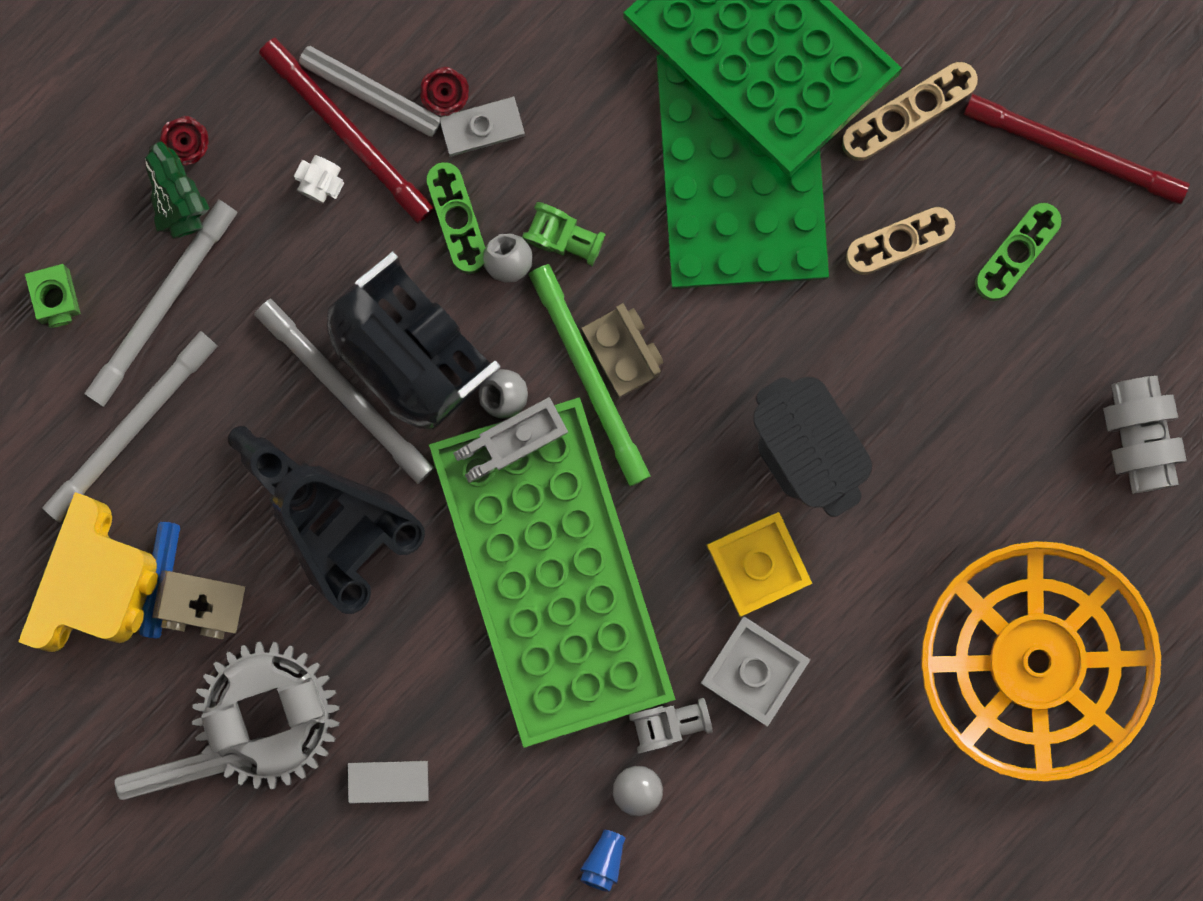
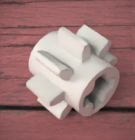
(318, 179)

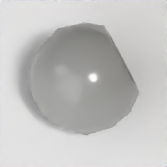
(507, 258)
(503, 394)
(637, 791)

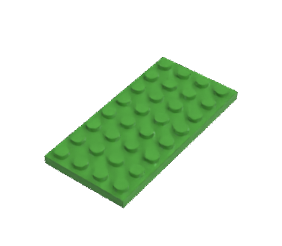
(555, 583)

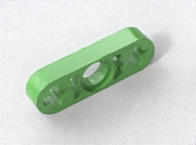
(457, 187)
(1027, 223)

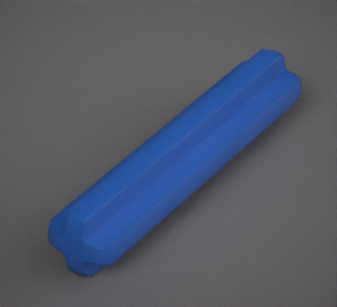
(164, 554)

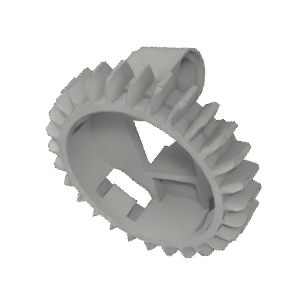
(302, 702)

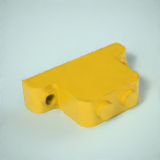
(89, 582)

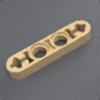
(911, 114)

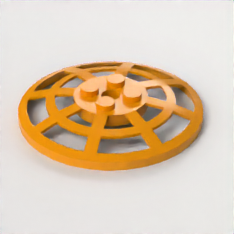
(1066, 661)

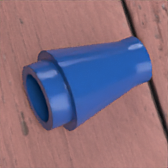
(603, 863)

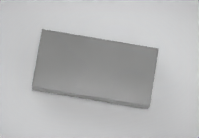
(388, 782)

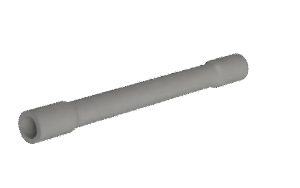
(286, 331)
(187, 363)
(113, 372)

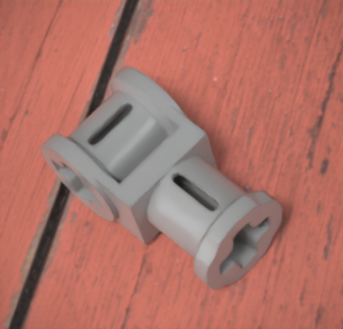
(667, 724)

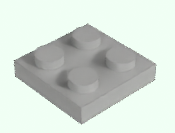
(755, 671)

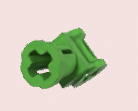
(560, 234)

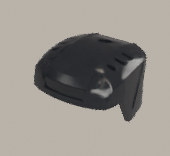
(388, 357)

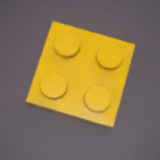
(759, 564)

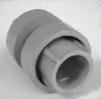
(1142, 421)

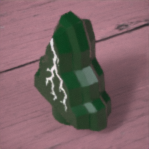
(173, 193)

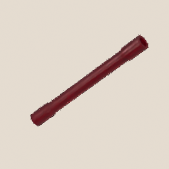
(289, 69)
(1152, 180)

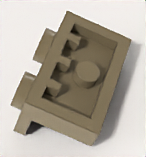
(623, 350)

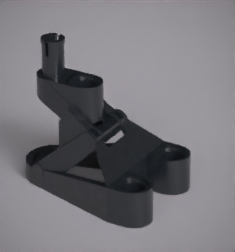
(346, 537)

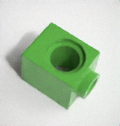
(43, 281)

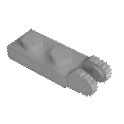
(515, 438)

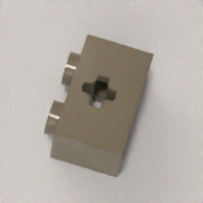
(222, 602)

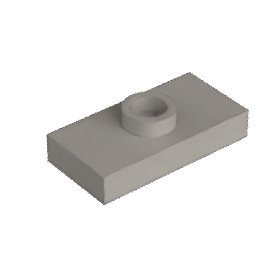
(482, 126)

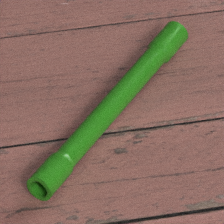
(625, 450)

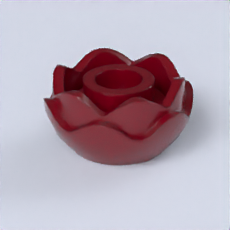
(444, 79)
(187, 128)

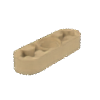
(923, 220)

